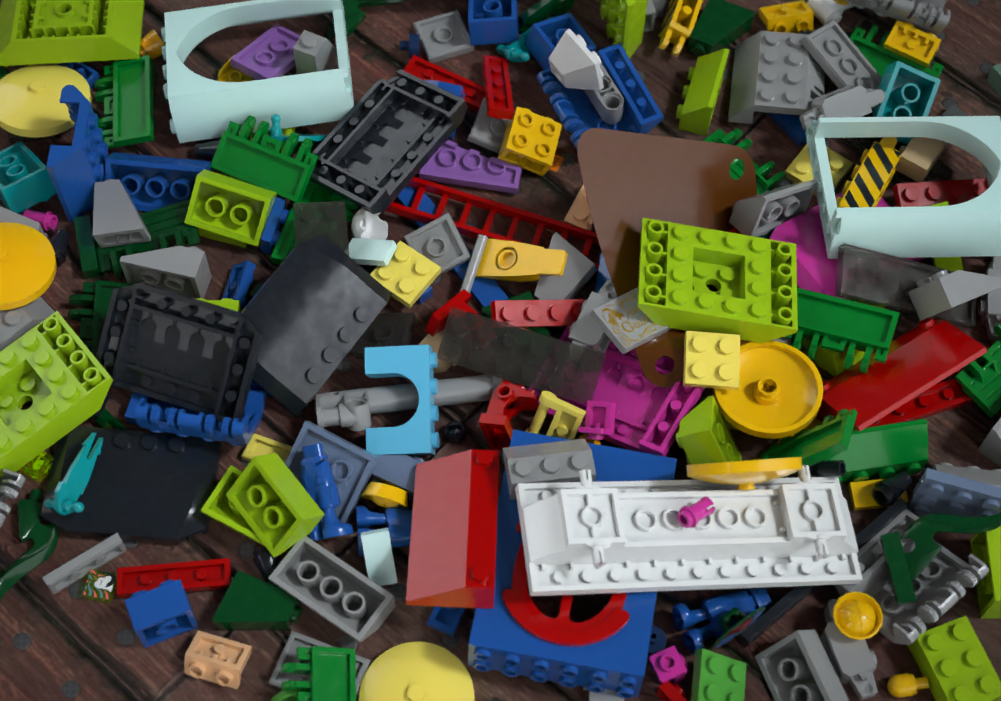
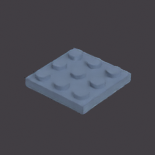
(348, 462)
(953, 495)

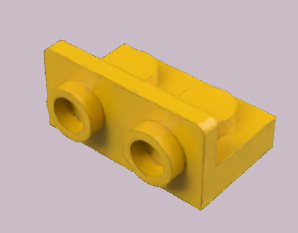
(787, 17)
(912, 43)

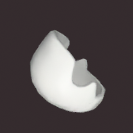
(369, 226)

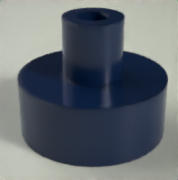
(412, 45)
(657, 641)

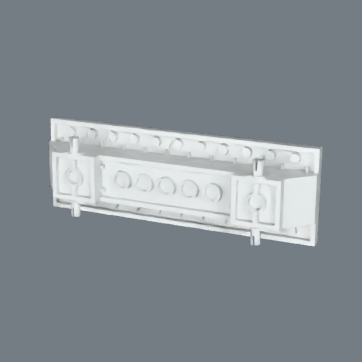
(630, 539)

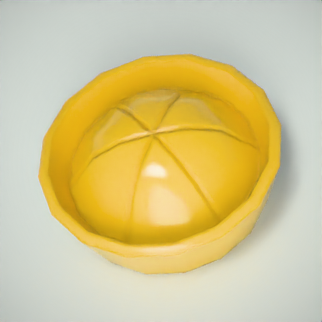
(386, 495)
(857, 615)

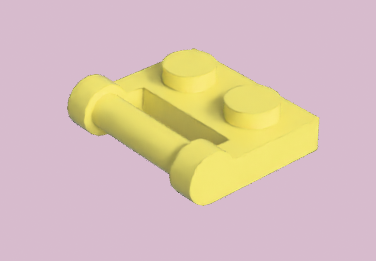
(565, 421)

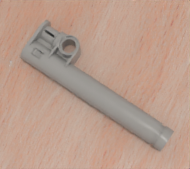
(355, 406)

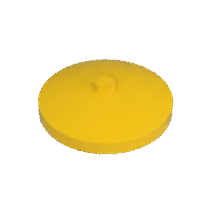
(25, 265)
(775, 393)
(744, 473)

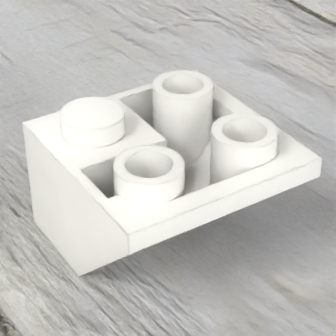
(575, 64)

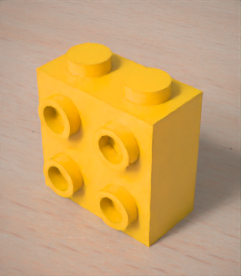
(530, 141)

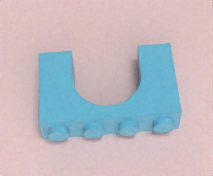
(418, 434)

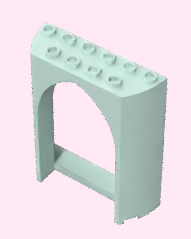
(206, 106)
(913, 232)

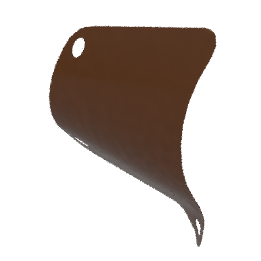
(663, 180)

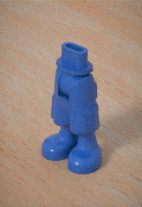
(320, 485)
(395, 519)
(711, 610)

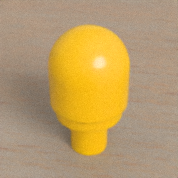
(906, 685)

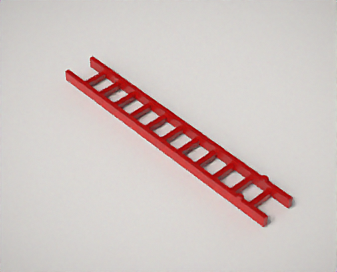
(492, 206)

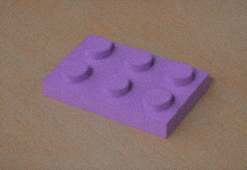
(268, 55)

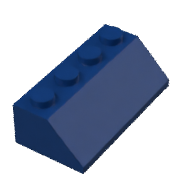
(154, 179)

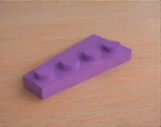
(470, 169)

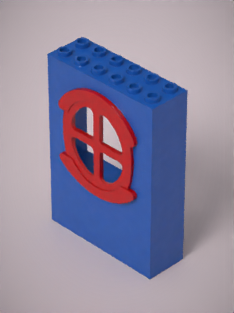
(591, 654)

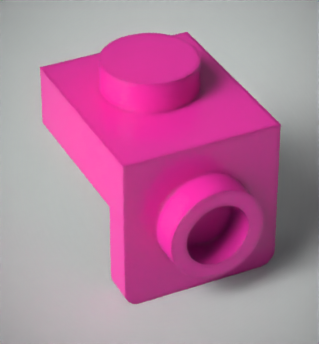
(599, 419)
(669, 665)

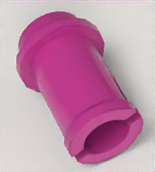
(47, 220)
(690, 515)

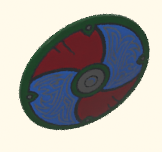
(745, 622)

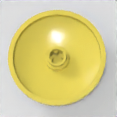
(32, 100)
(417, 674)

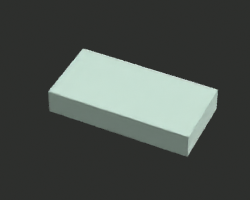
(371, 251)
(379, 556)

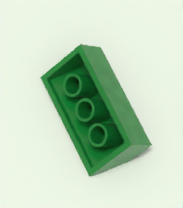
(885, 451)

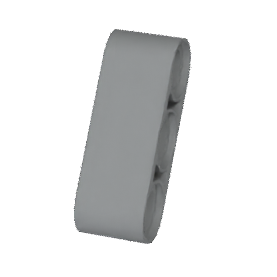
(607, 99)

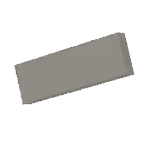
(81, 565)

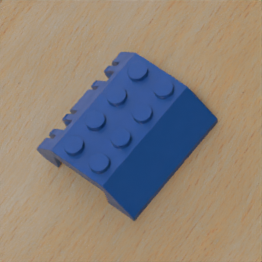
(578, 112)
(81, 165)
(184, 422)

